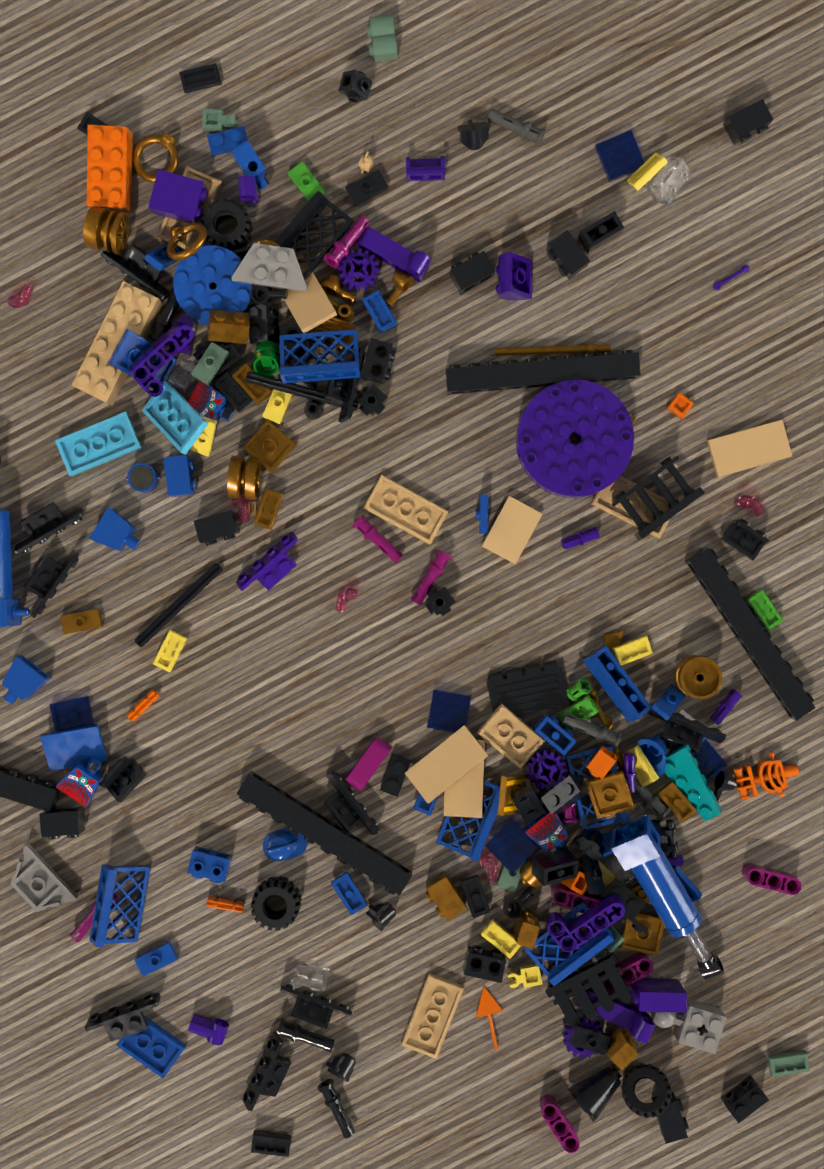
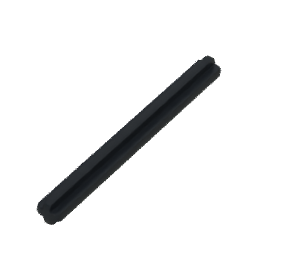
(292, 388)
(178, 605)

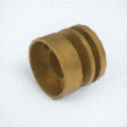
(106, 230)

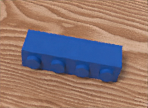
(617, 684)

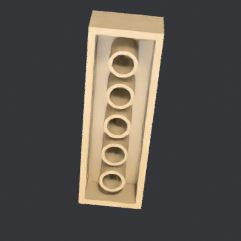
(129, 310)

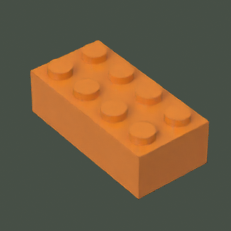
(109, 167)

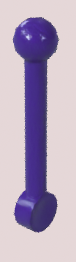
(745, 268)

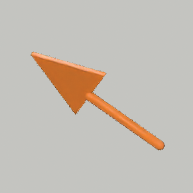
(488, 1006)

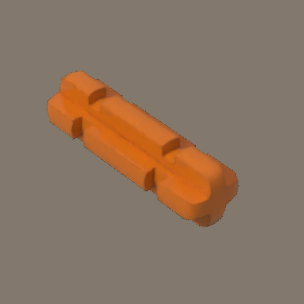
(142, 705)
(225, 904)

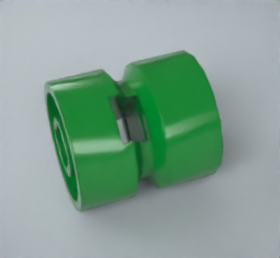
(266, 358)

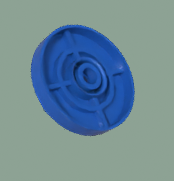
(195, 274)

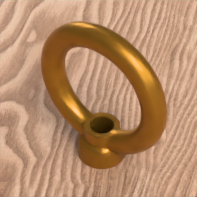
(167, 142)
(175, 230)

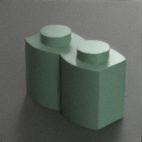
(383, 38)

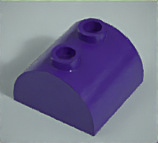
(514, 277)

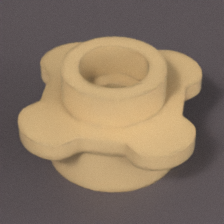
(366, 162)

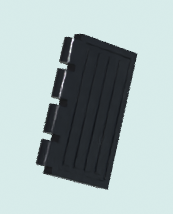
(528, 691)

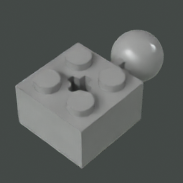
(697, 1028)

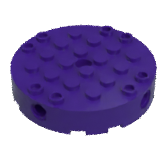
(594, 418)

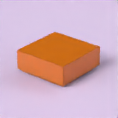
(680, 405)

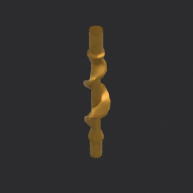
(605, 719)

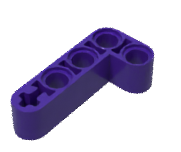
(394, 254)
(164, 356)
(588, 920)
(626, 1016)

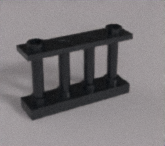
(674, 505)

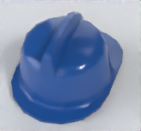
(655, 751)
(284, 845)

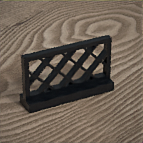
(301, 223)

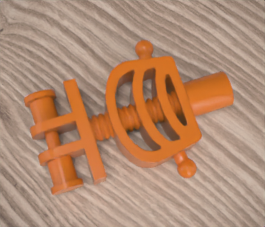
(778, 773)

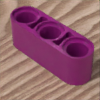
(368, 763)
(779, 883)
(569, 897)
(636, 971)
(563, 1131)

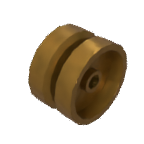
(244, 478)
(709, 678)

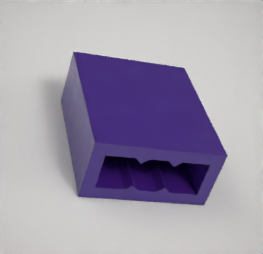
(178, 197)
(659, 995)

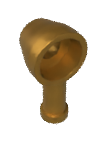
(402, 282)
(331, 286)
(338, 307)

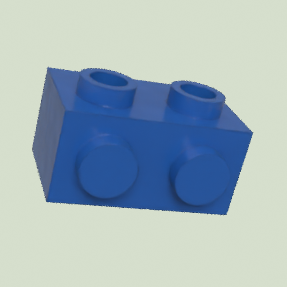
(179, 476)
(554, 734)
(209, 864)

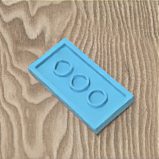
(175, 418)
(98, 444)

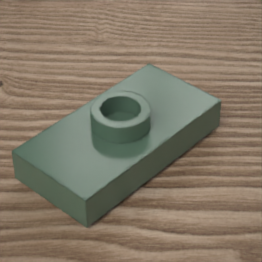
(210, 363)
(509, 881)
(788, 1063)

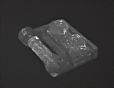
(316, 979)

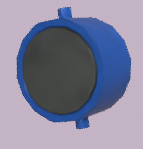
(143, 477)

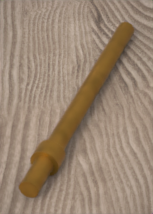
(589, 348)

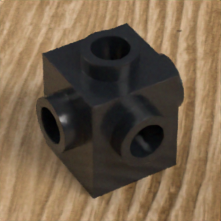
(355, 86)
(375, 394)
(447, 600)

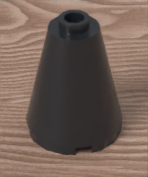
(596, 1091)

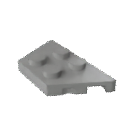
(271, 268)
(39, 882)

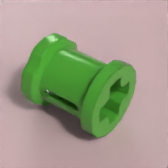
(577, 688)

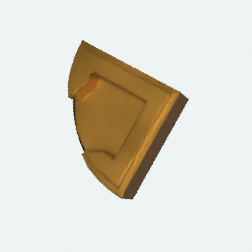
(612, 639)

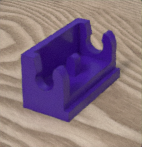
(425, 169)

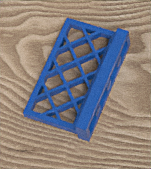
(318, 371)
(623, 816)
(483, 831)
(104, 908)
(577, 957)

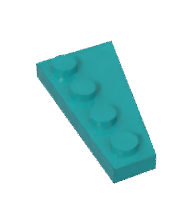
(685, 774)

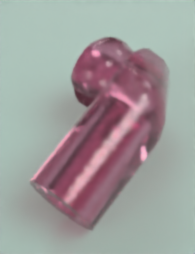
(21, 299)
(751, 502)
(243, 509)
(345, 596)
(492, 867)

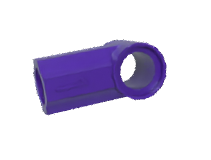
(248, 191)
(213, 1030)

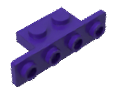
(272, 566)

